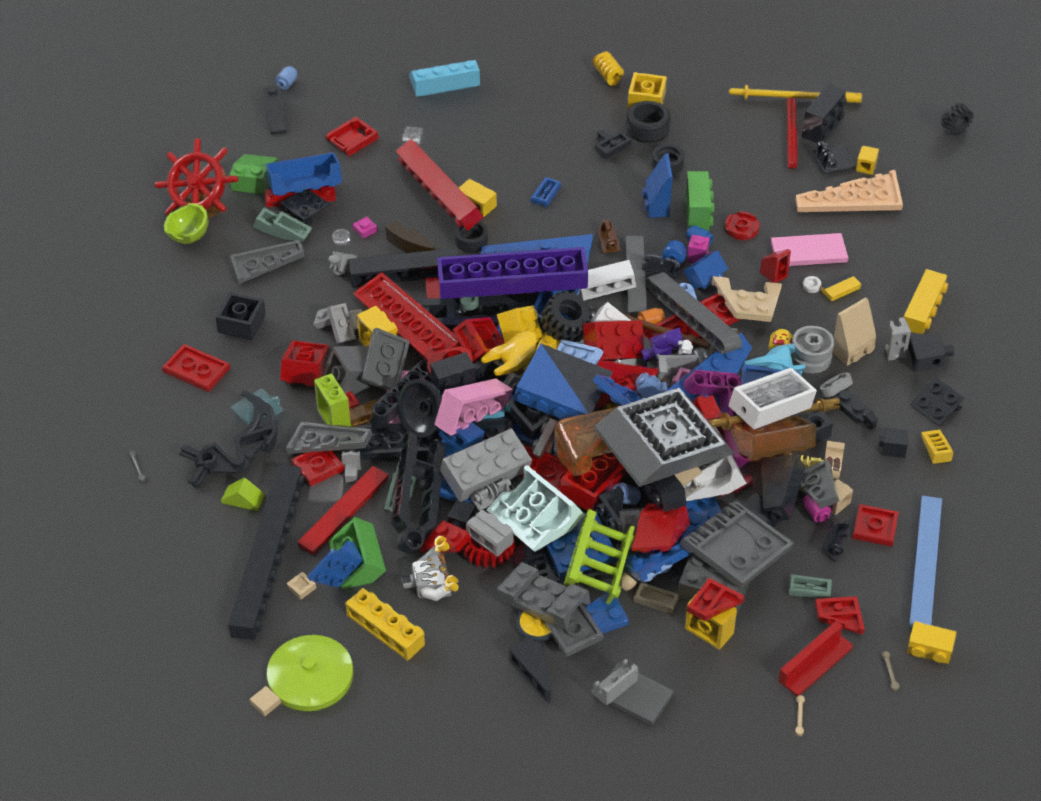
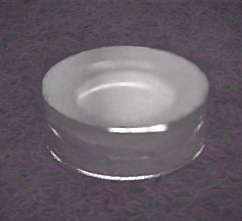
(341, 237)

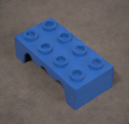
(304, 173)

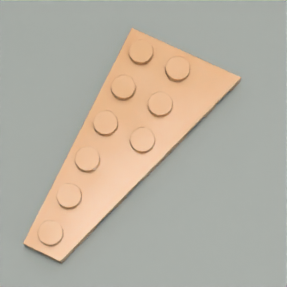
(856, 195)

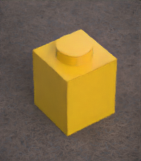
(867, 160)

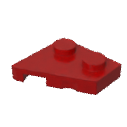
(454, 537)
(713, 600)
(841, 609)

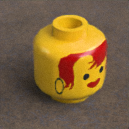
(779, 338)

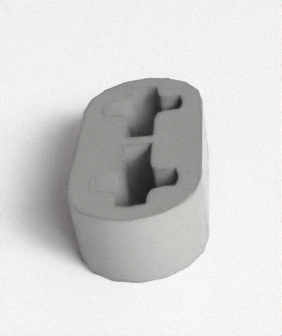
(836, 384)

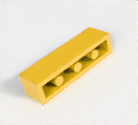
(925, 300)

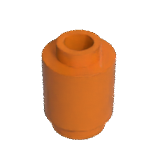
(652, 315)

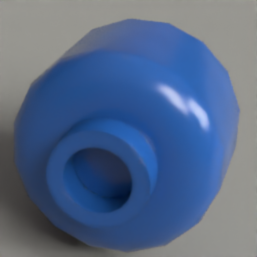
(675, 250)

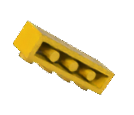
(385, 623)

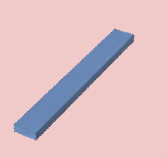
(925, 561)

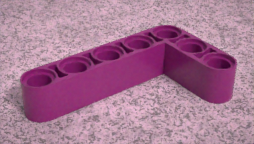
(720, 385)

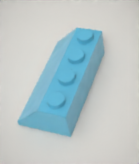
(445, 78)

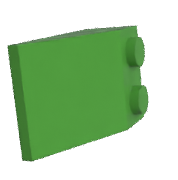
(251, 173)

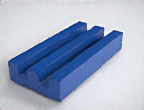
(543, 199)

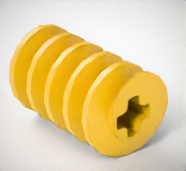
(608, 68)

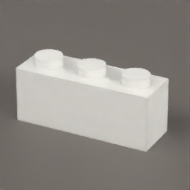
(609, 280)

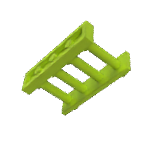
(580, 559)

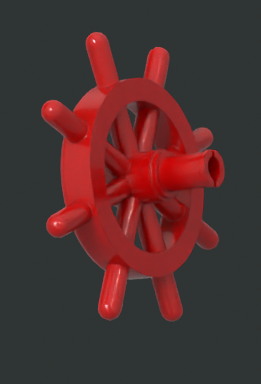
(196, 181)

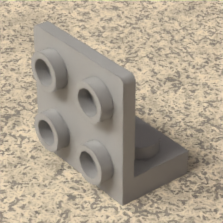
(670, 365)

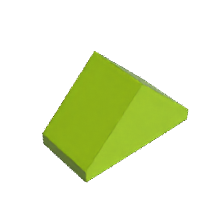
(243, 495)

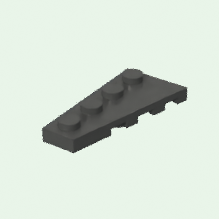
(260, 261)
(325, 437)

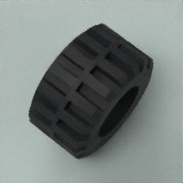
(572, 306)

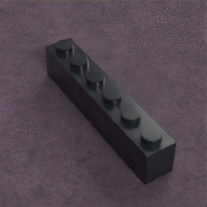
(397, 267)

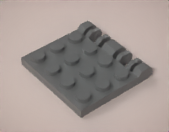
(737, 544)

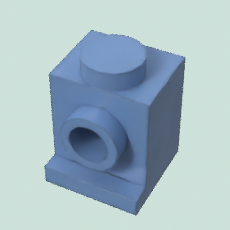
(649, 385)

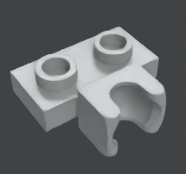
(343, 322)

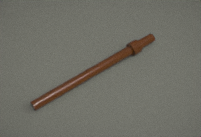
(659, 329)

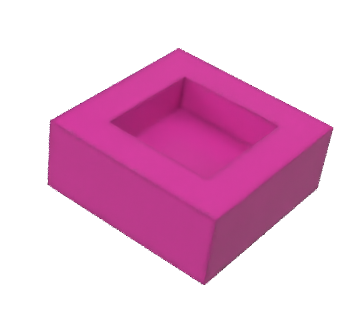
(364, 227)

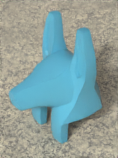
(777, 358)

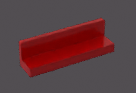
(815, 660)

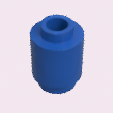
(695, 230)

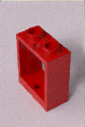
(478, 336)

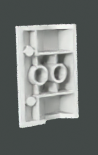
(716, 479)

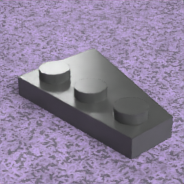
(820, 484)

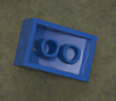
(658, 189)

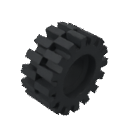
(957, 119)

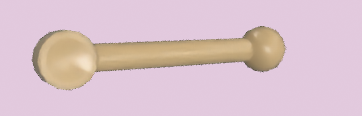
(799, 730)

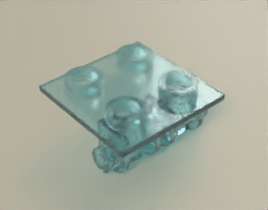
(245, 409)

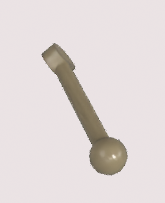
(894, 685)

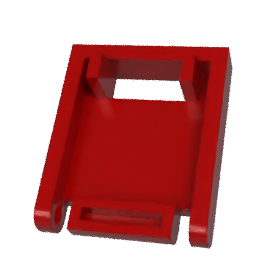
(350, 140)

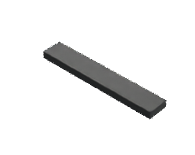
(636, 295)

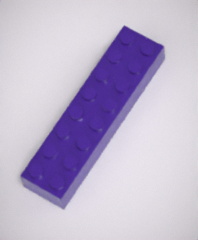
(512, 272)

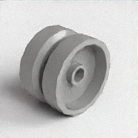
(813, 348)

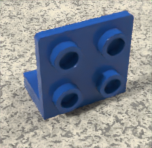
(336, 565)

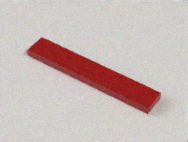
(343, 510)

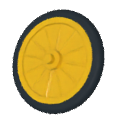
(533, 626)

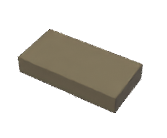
(656, 598)

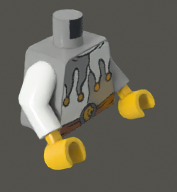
(431, 574)

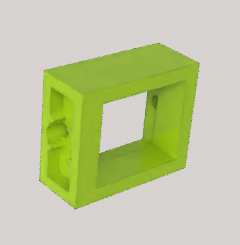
(332, 402)

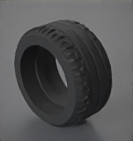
(648, 111)

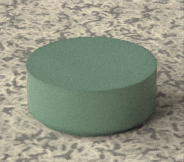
(469, 303)

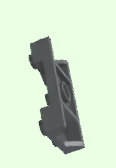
(541, 596)

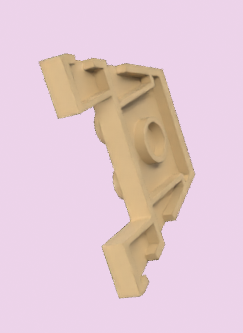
(749, 305)

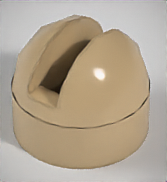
(627, 582)

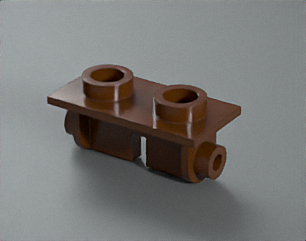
(608, 237)

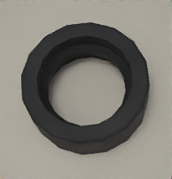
(674, 152)
(471, 245)

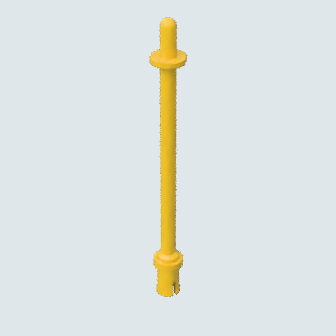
(851, 97)

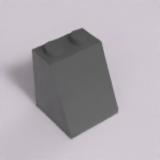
(347, 367)

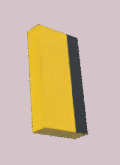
(840, 287)

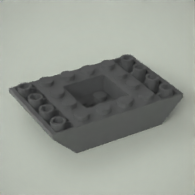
(650, 450)

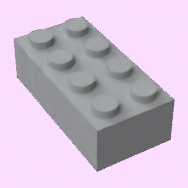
(485, 464)

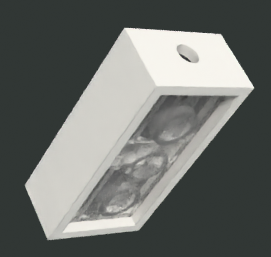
(772, 398)

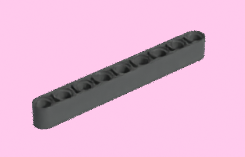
(693, 313)

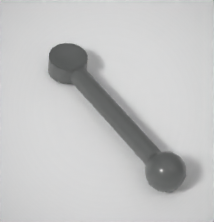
(141, 477)

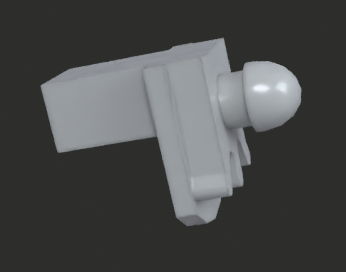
(339, 262)
(352, 464)

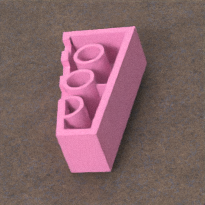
(471, 403)

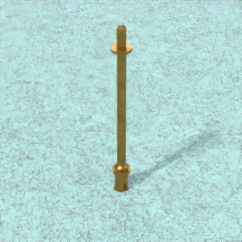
(819, 405)

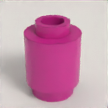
(814, 510)

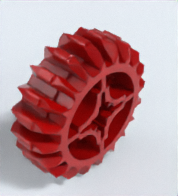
(483, 556)

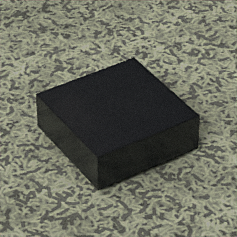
(521, 554)

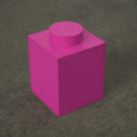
(697, 248)

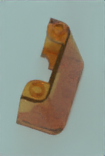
(579, 441)

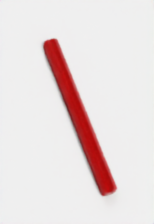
(792, 132)

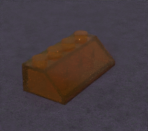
(774, 438)

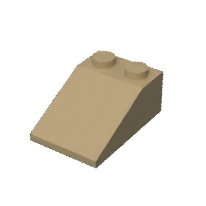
(854, 333)

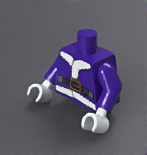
(667, 344)

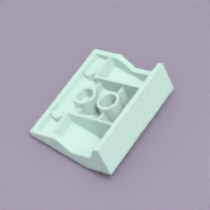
(536, 511)

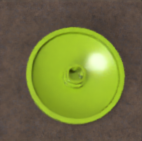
(310, 672)

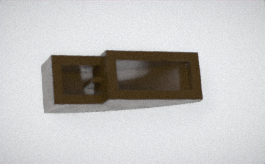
(407, 240)

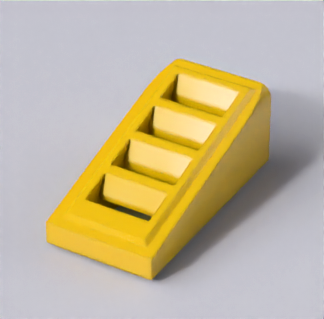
(945, 453)

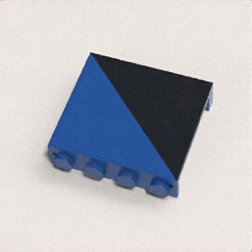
(559, 384)

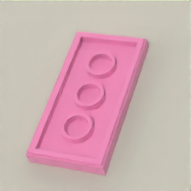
(812, 248)

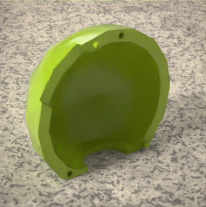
(187, 224)

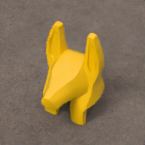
(514, 354)

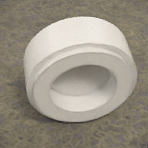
(811, 284)

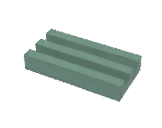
(809, 590)

